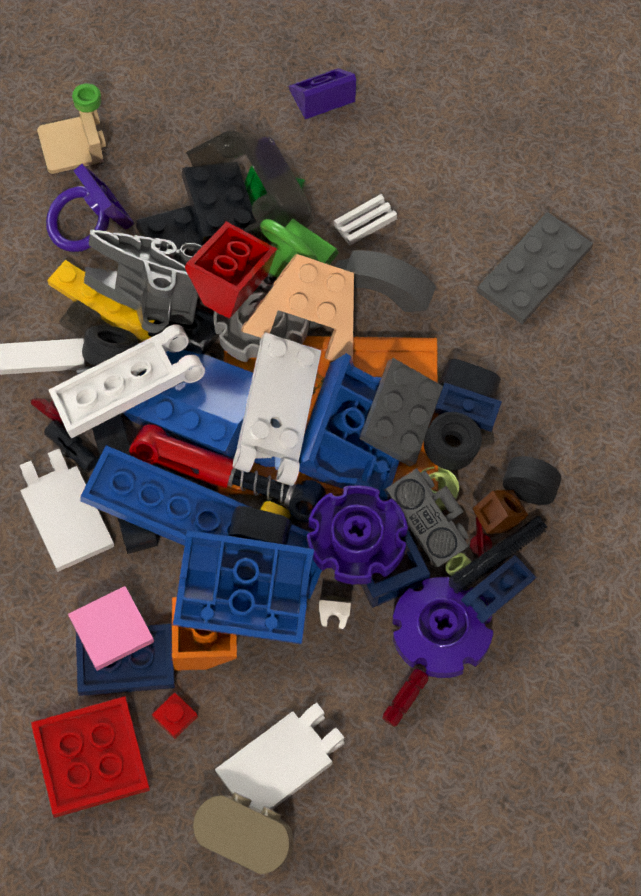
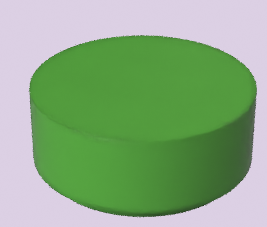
(86, 98)

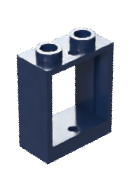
(400, 583)

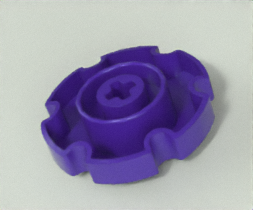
(353, 556)
(439, 650)

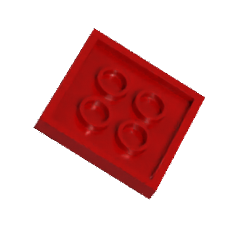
(89, 757)

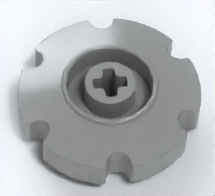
(246, 346)

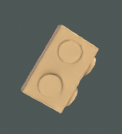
(72, 142)

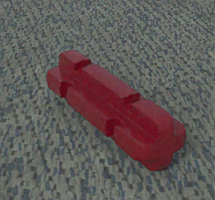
(405, 697)

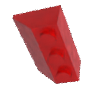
(229, 268)

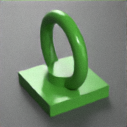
(295, 240)

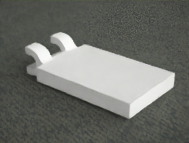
(67, 526)
(281, 759)

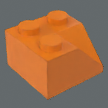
(200, 648)

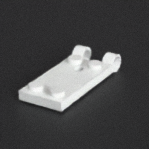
(115, 383)
(283, 392)

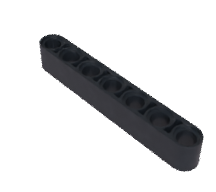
(113, 435)

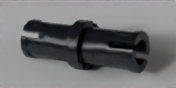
(70, 446)

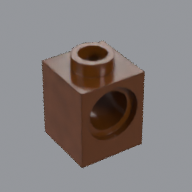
(500, 511)

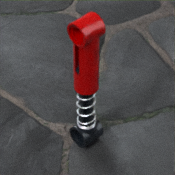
(157, 448)

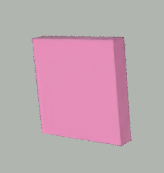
(111, 628)

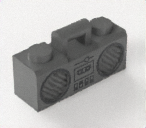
(425, 520)

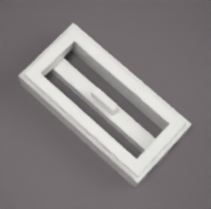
(361, 210)

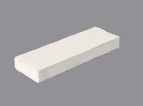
(41, 356)

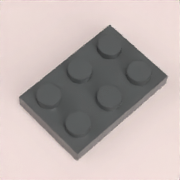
(401, 412)

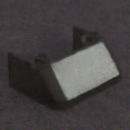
(284, 196)

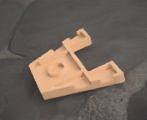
(313, 293)

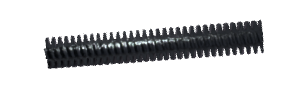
(497, 554)

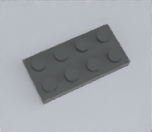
(534, 268)

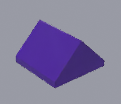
(324, 92)

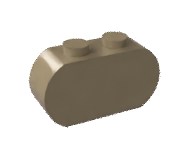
(244, 833)

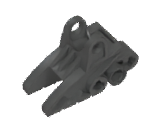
(148, 277)

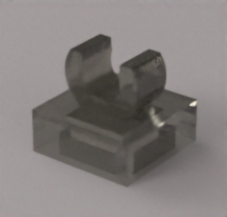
(79, 318)

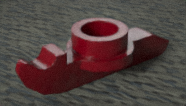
(47, 409)
(480, 542)

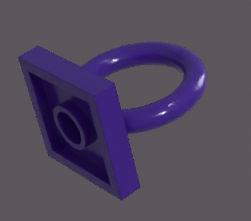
(98, 198)

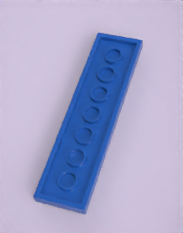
(166, 502)

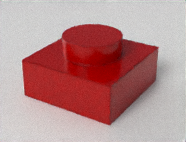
(174, 715)

